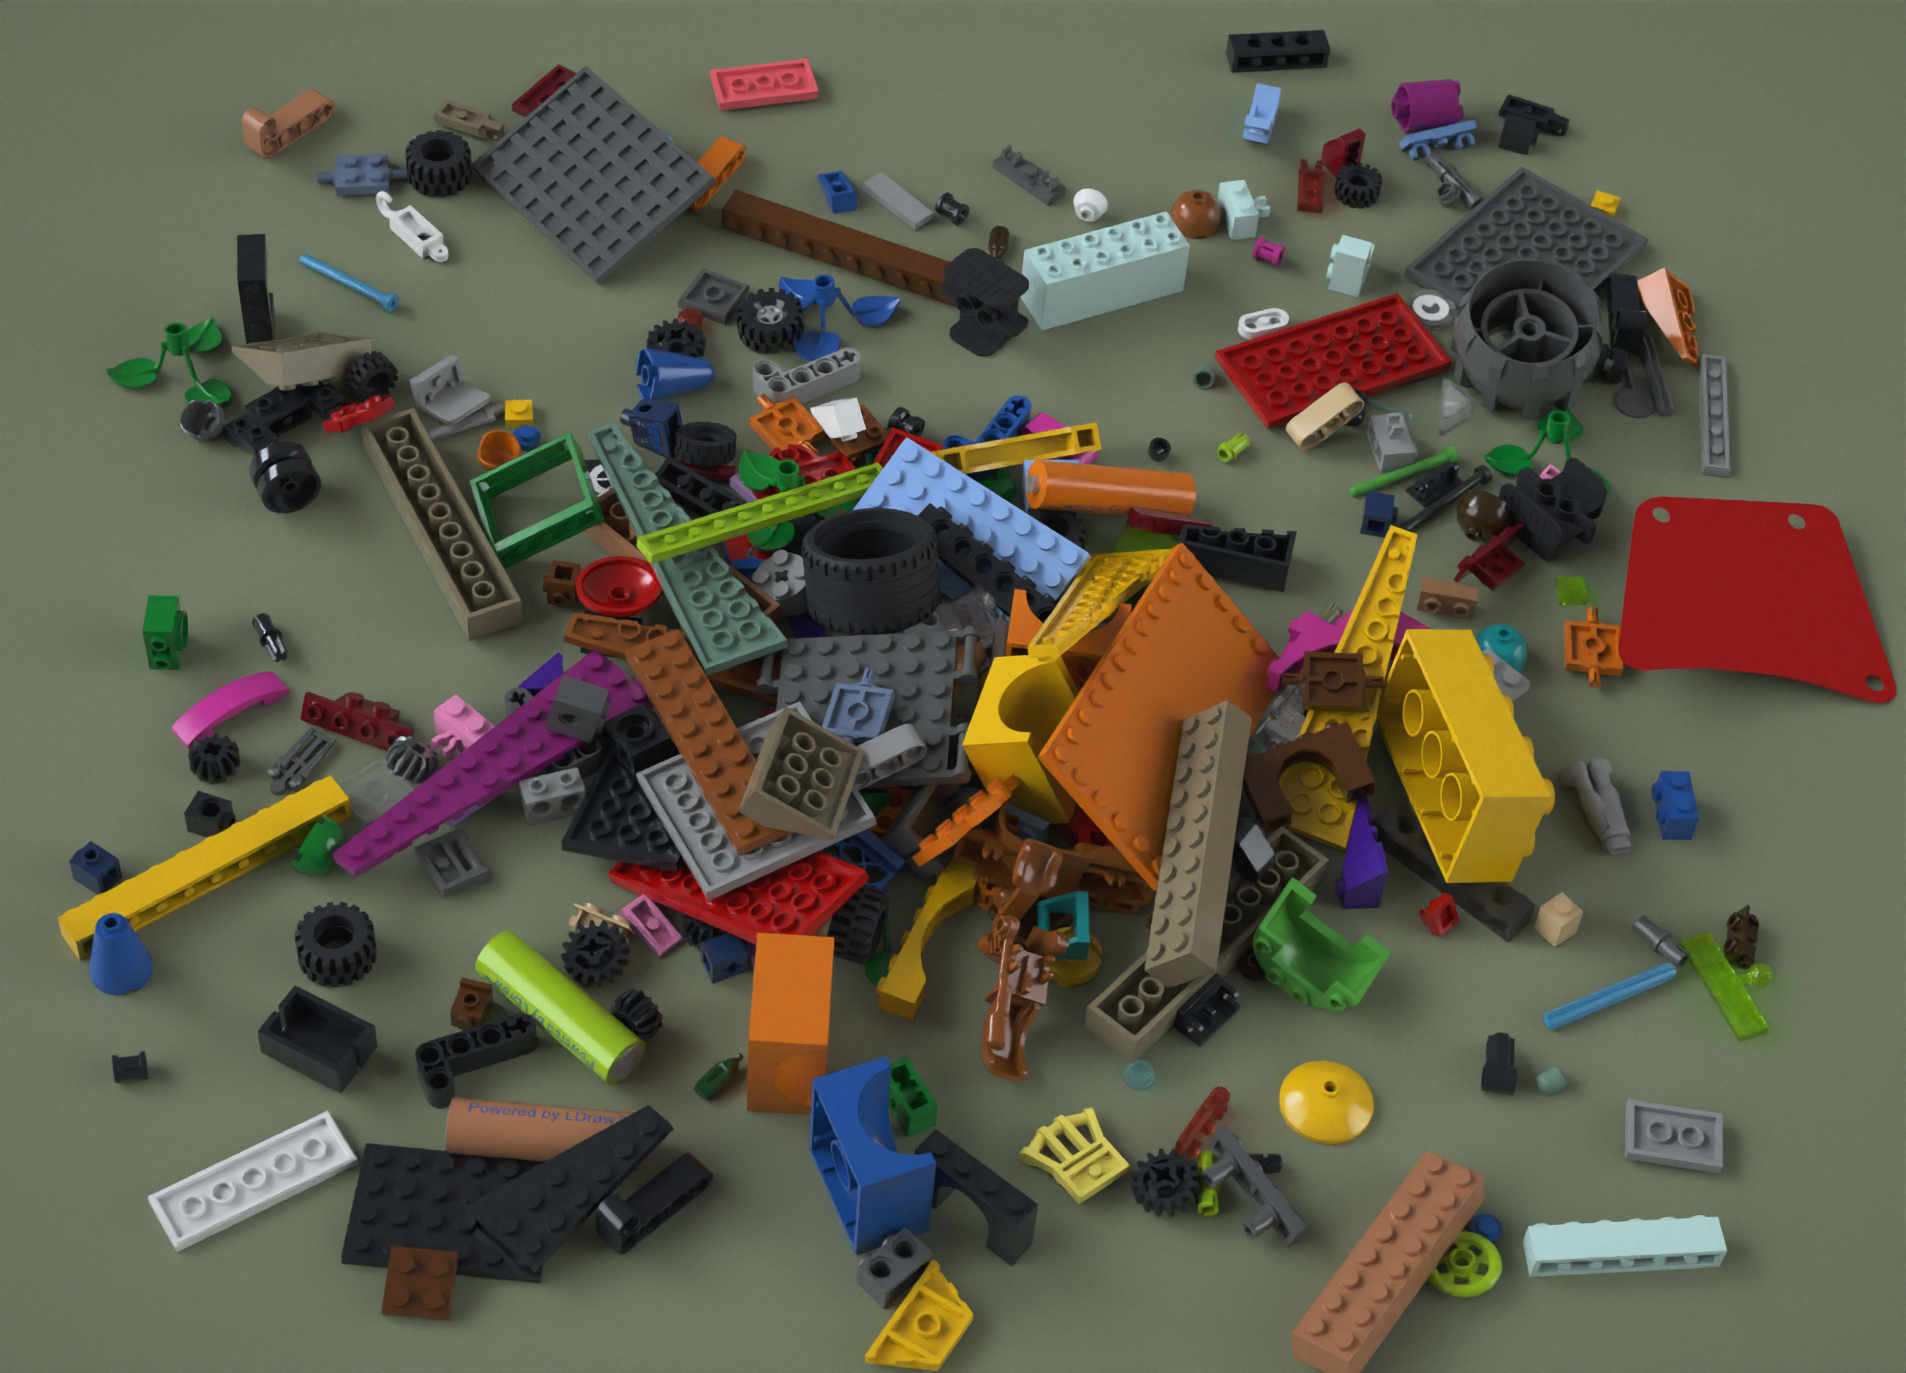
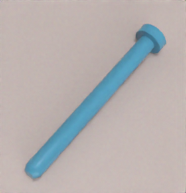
(388, 301)

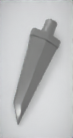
(479, 417)

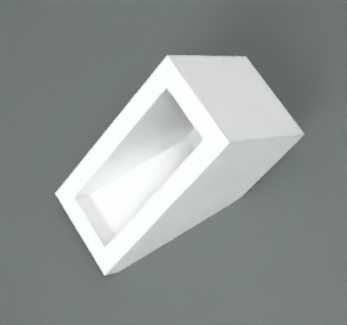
(840, 418)

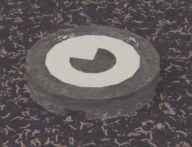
(1432, 309)

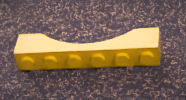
(1026, 447)
(906, 982)

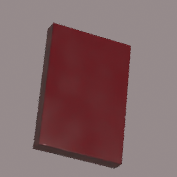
(542, 90)

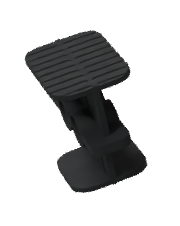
(987, 301)
(1555, 507)

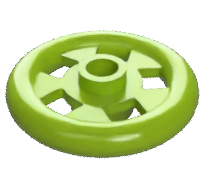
(1463, 1255)

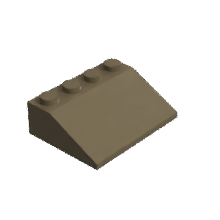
(303, 358)
(801, 778)

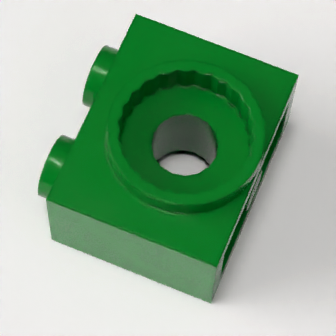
(165, 632)

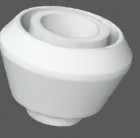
(1090, 204)

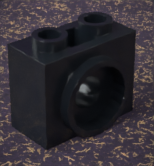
(638, 739)

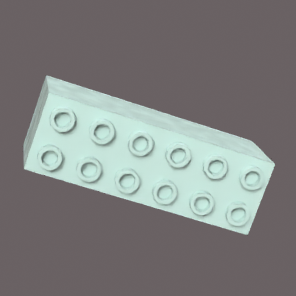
(1104, 270)

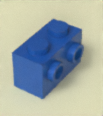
(1675, 805)

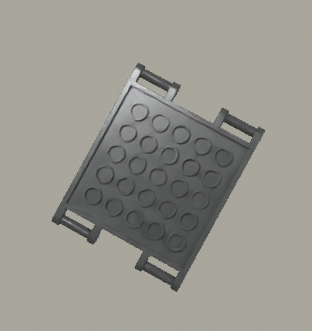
(914, 665)

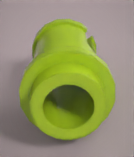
(1229, 450)

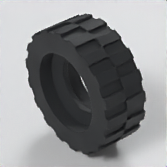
(705, 444)

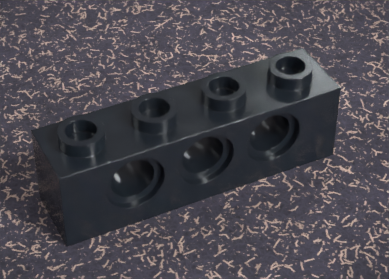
(1277, 51)
(695, 490)

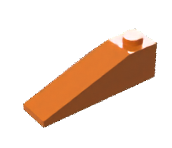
(1671, 307)

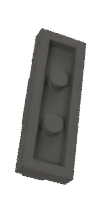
(1029, 176)

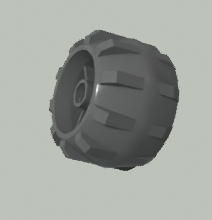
(1552, 324)

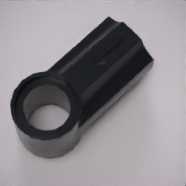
(1499, 1070)

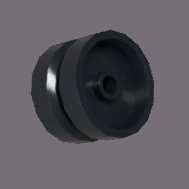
(285, 477)

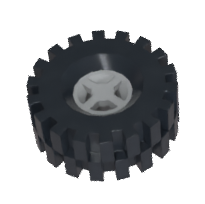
(770, 320)

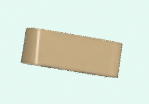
(1324, 416)

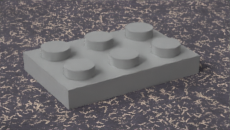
(1674, 1136)

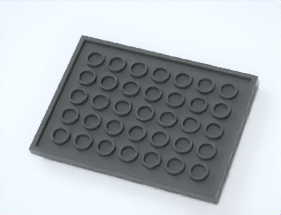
(1526, 221)

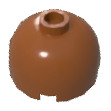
(1197, 214)

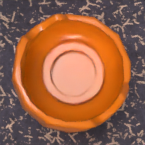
(497, 449)

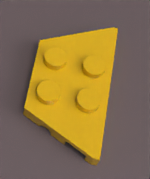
(923, 1325)

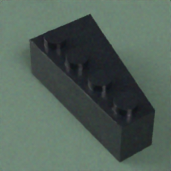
(1242, 556)

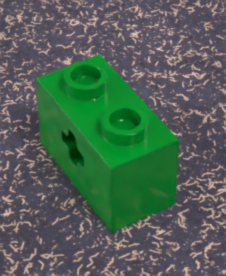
(910, 1099)

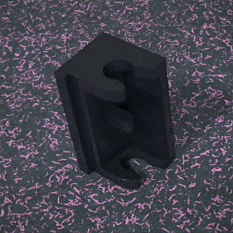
(1207, 1010)

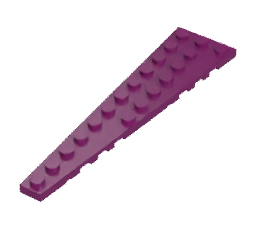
(488, 767)

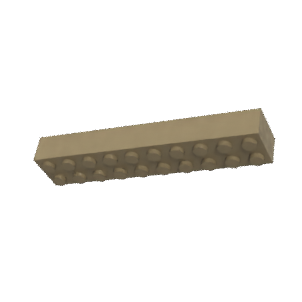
(442, 524)
(1198, 845)
(1141, 1008)

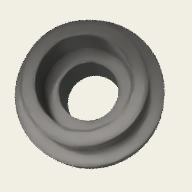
(1448, 193)

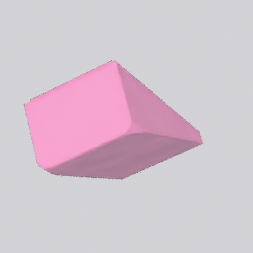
(651, 925)

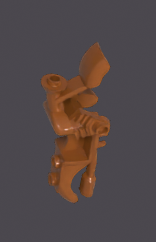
(1022, 963)

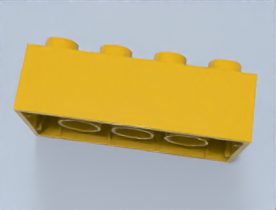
(1462, 756)

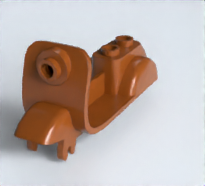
(1088, 868)

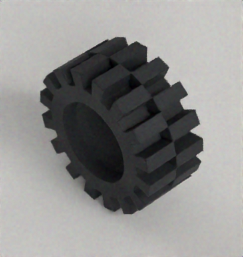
(1354, 194)
(371, 376)

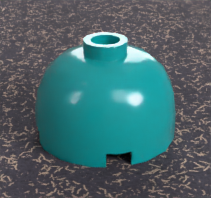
(1505, 643)

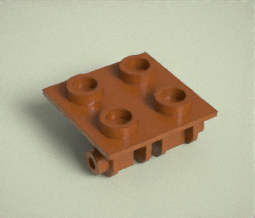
(871, 437)

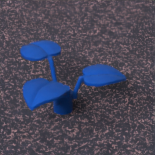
(869, 312)

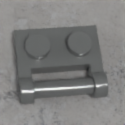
(445, 867)

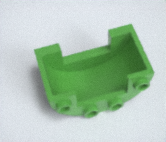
(1312, 958)

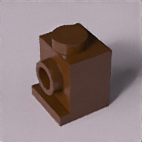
(471, 1004)

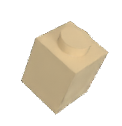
(1558, 919)

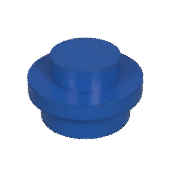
(527, 437)
(1486, 1226)

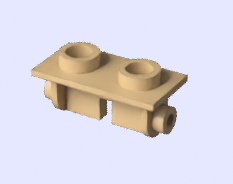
(591, 912)

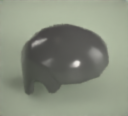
(202, 419)

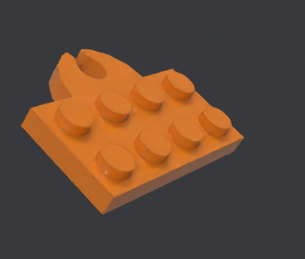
(965, 818)

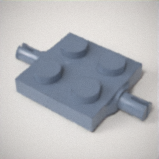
(362, 174)
(859, 709)

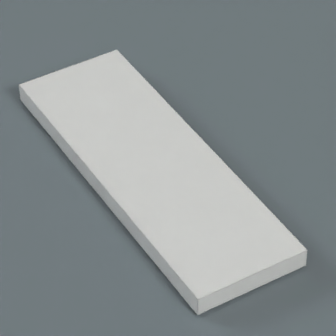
(252, 1181)

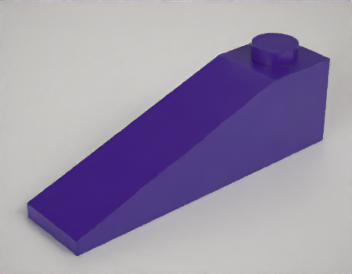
(1364, 863)

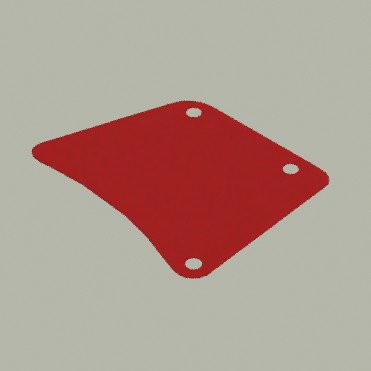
(1749, 595)

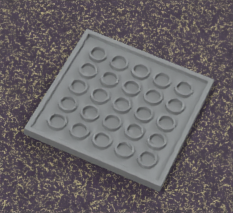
(702, 838)

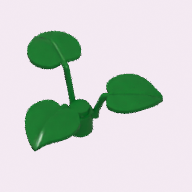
(179, 341)
(1556, 427)
(760, 472)

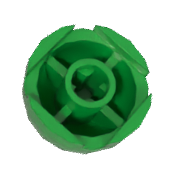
(318, 848)

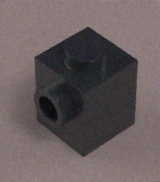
(1518, 134)

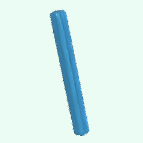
(1609, 996)

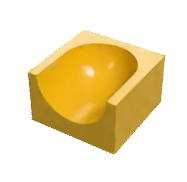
(1012, 725)

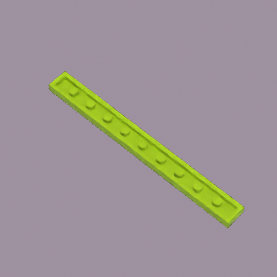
(757, 514)

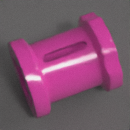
(1268, 251)

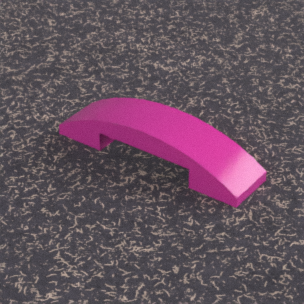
(226, 703)

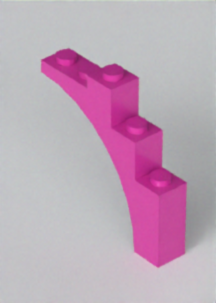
(1317, 635)

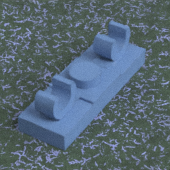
(1439, 137)

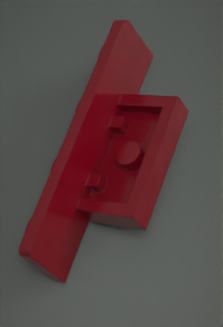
(1493, 562)
(355, 718)

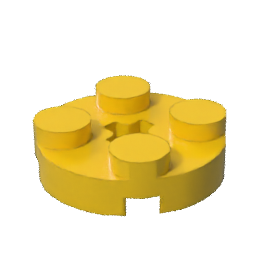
(1076, 972)

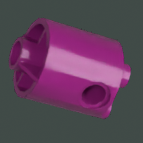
(1427, 105)

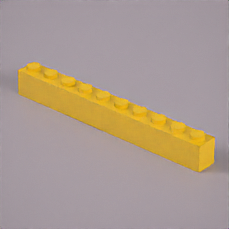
(208, 864)

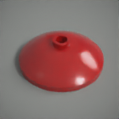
(618, 586)

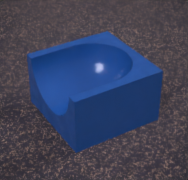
(858, 1160)

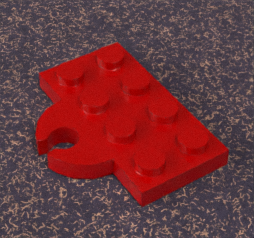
(810, 466)

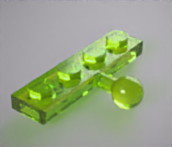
(1728, 988)

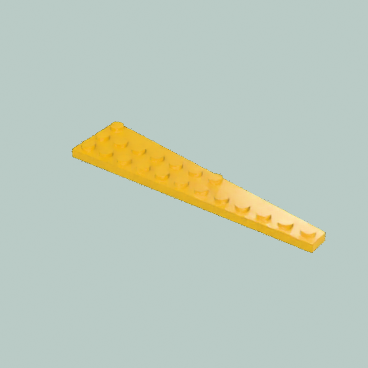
(1310, 788)

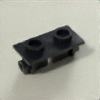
(1436, 484)

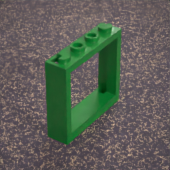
(550, 530)

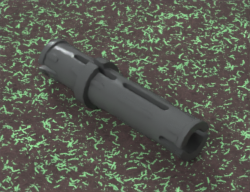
(1448, 172)

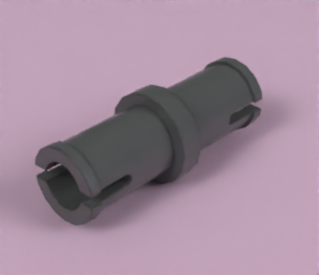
(1661, 941)

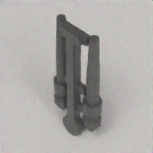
(278, 786)

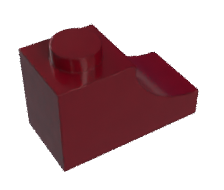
(1343, 151)

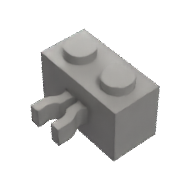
(1391, 442)

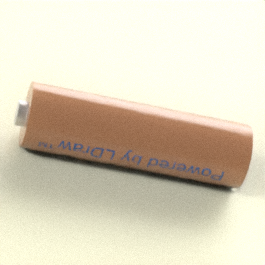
(520, 1128)

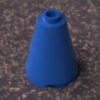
(670, 374)
(118, 957)

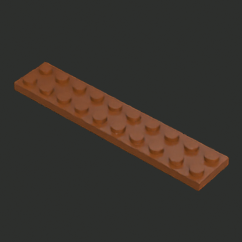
(701, 733)

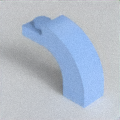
(1262, 113)

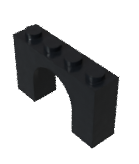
(254, 294)
(1007, 1210)

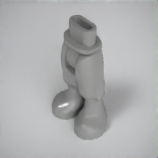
(1601, 809)

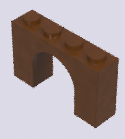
(1331, 747)

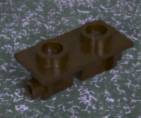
(1741, 928)

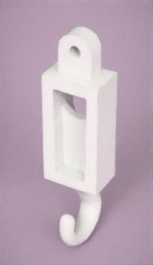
(410, 225)

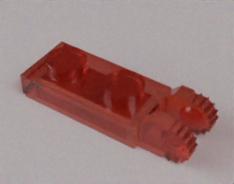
(1310, 188)
(1203, 1122)

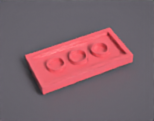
(763, 84)

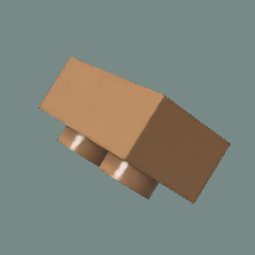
(1447, 598)

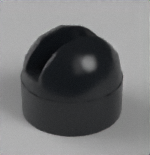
(1155, 446)

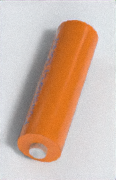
(1107, 489)

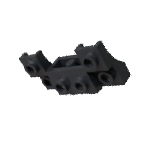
(279, 413)

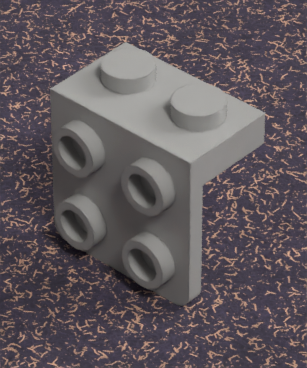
(445, 393)

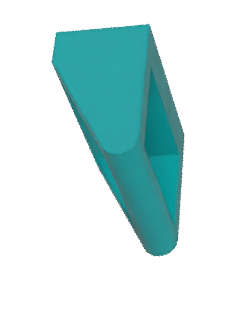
(1071, 903)

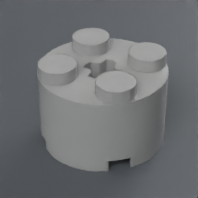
(784, 581)

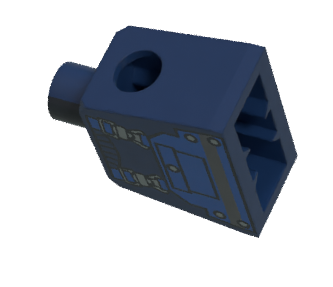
(654, 425)

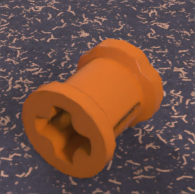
(986, 890)

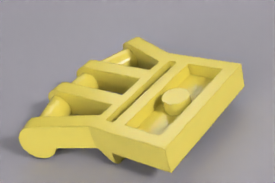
(1081, 1173)

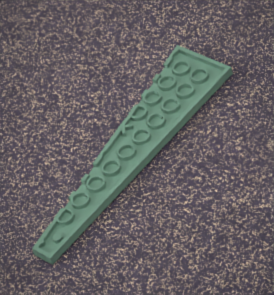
(709, 602)

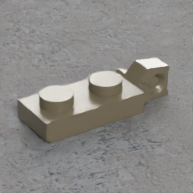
(469, 120)

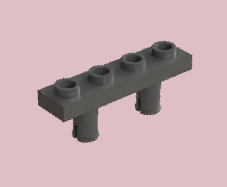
(1250, 1176)

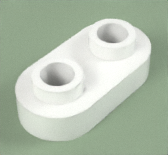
(1262, 323)

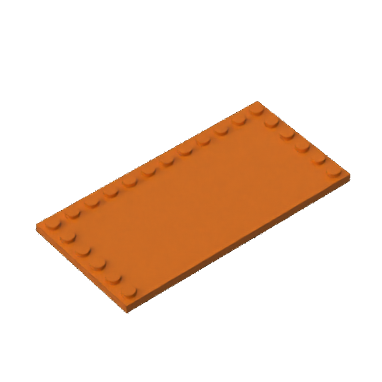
(1123, 731)

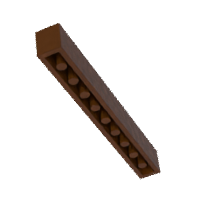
(835, 245)

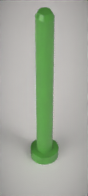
(1448, 454)

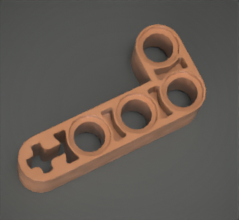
(273, 133)

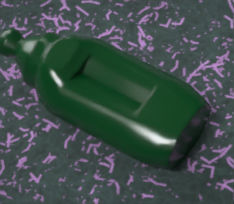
(717, 1078)

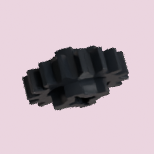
(677, 338)
(607, 958)
(1166, 1178)

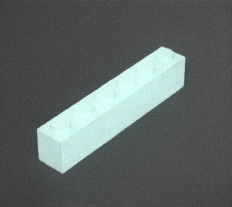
(1624, 1246)

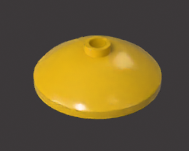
(1323, 1114)

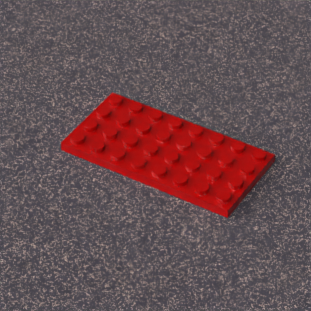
(1363, 345)
(782, 902)

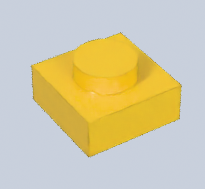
(1606, 203)
(518, 413)

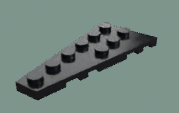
(555, 1198)

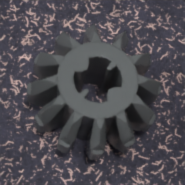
(411, 759)

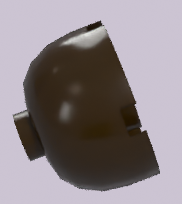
(1482, 515)

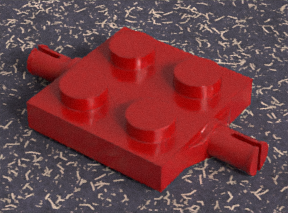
(354, 414)

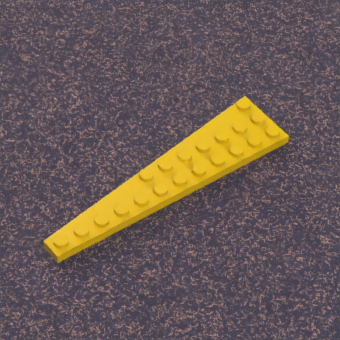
(1094, 596)

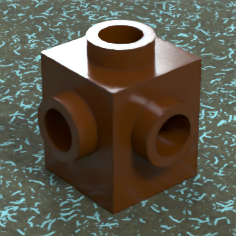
(561, 584)

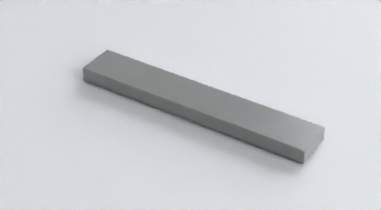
(1714, 416)

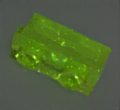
(1138, 540)

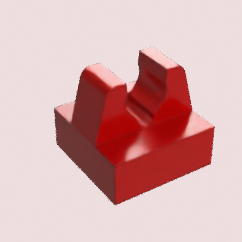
(1440, 914)

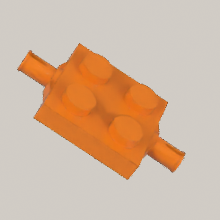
(785, 424)
(1592, 647)

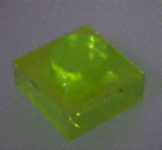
(1571, 590)

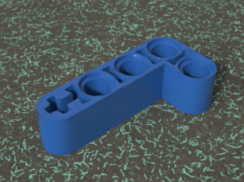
(1004, 425)

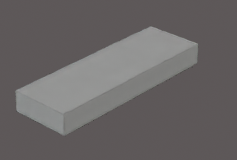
(898, 201)

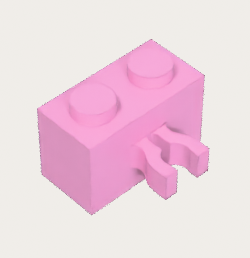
(457, 726)

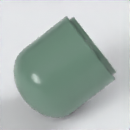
(1204, 370)
(1551, 1081)

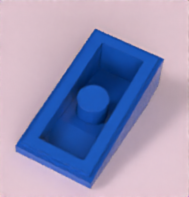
(838, 192)

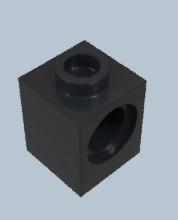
(209, 814)

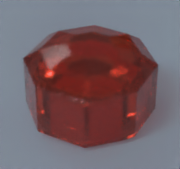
(692, 316)

